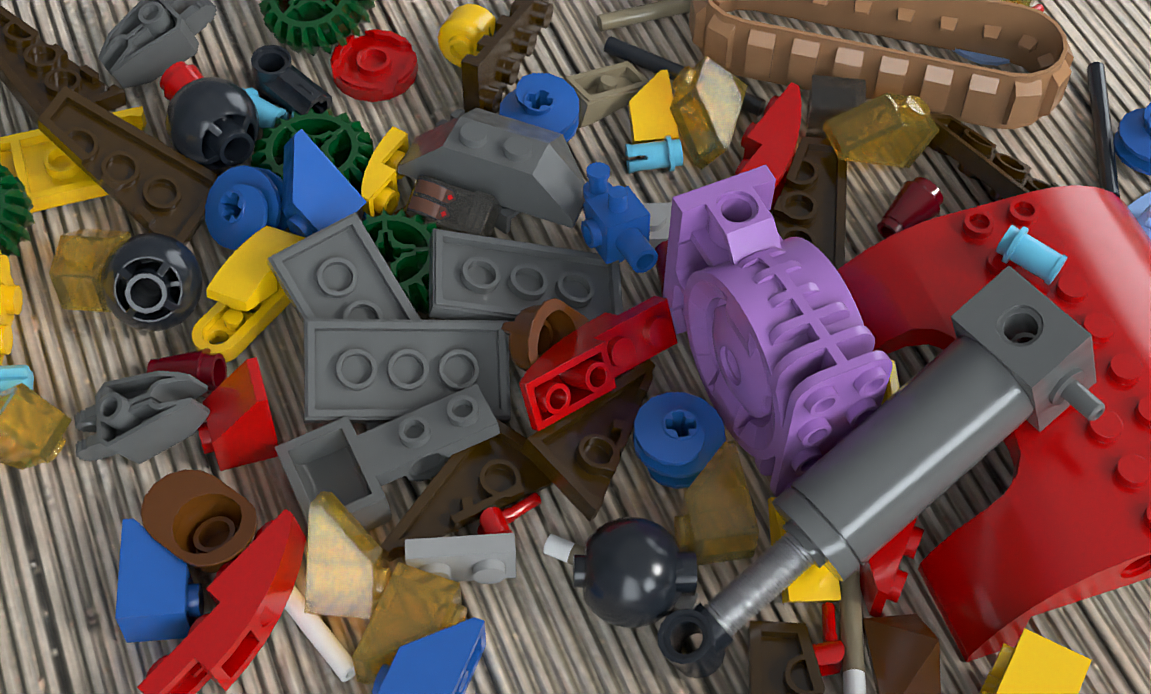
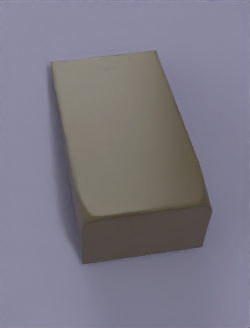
(605, 90)

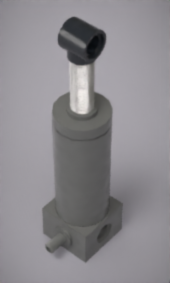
(1009, 365)

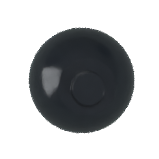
(213, 123)
(151, 282)
(633, 572)

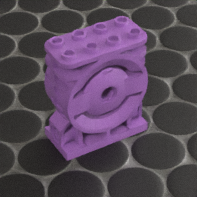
(769, 327)

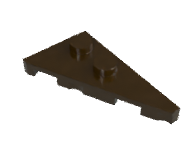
(469, 482)

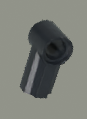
(284, 84)

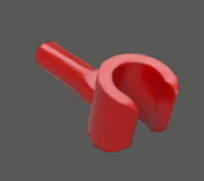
(496, 521)
(831, 650)

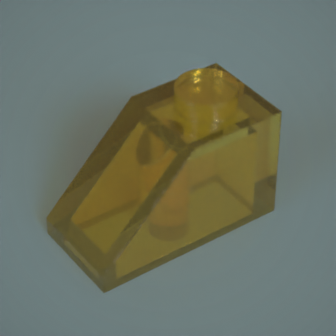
(707, 109)
(883, 131)
(79, 267)
(29, 428)
(718, 512)
(342, 562)
(409, 609)

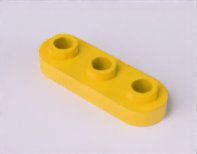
(236, 327)

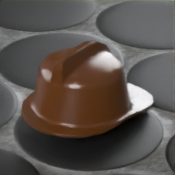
(539, 329)
(199, 519)

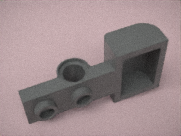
(408, 446)

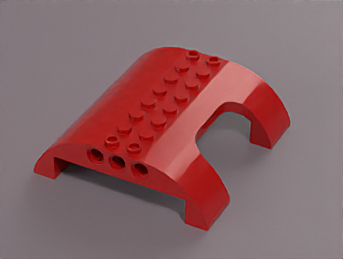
(1078, 487)

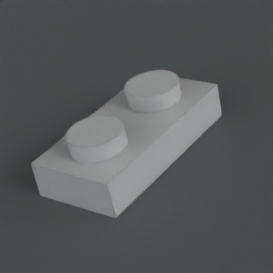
(465, 558)

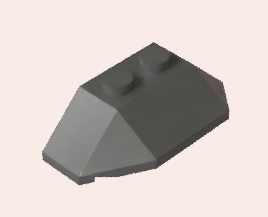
(505, 158)

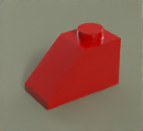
(239, 420)

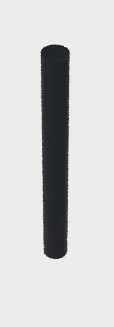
(656, 63)
(1102, 128)

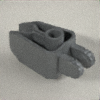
(154, 39)
(141, 416)

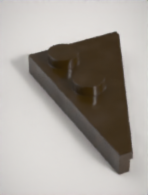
(587, 445)

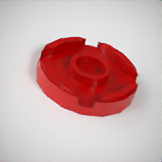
(374, 66)

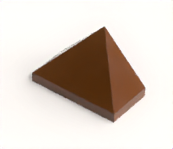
(902, 655)

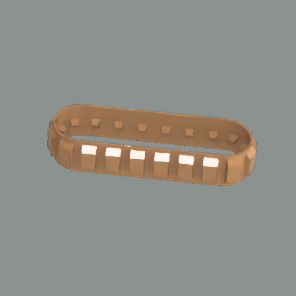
(947, 86)

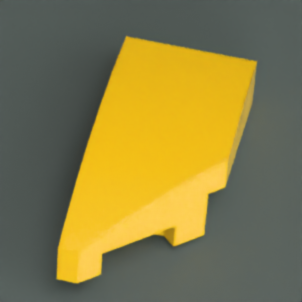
(651, 111)

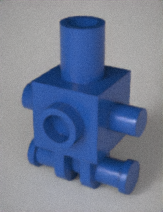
(616, 221)

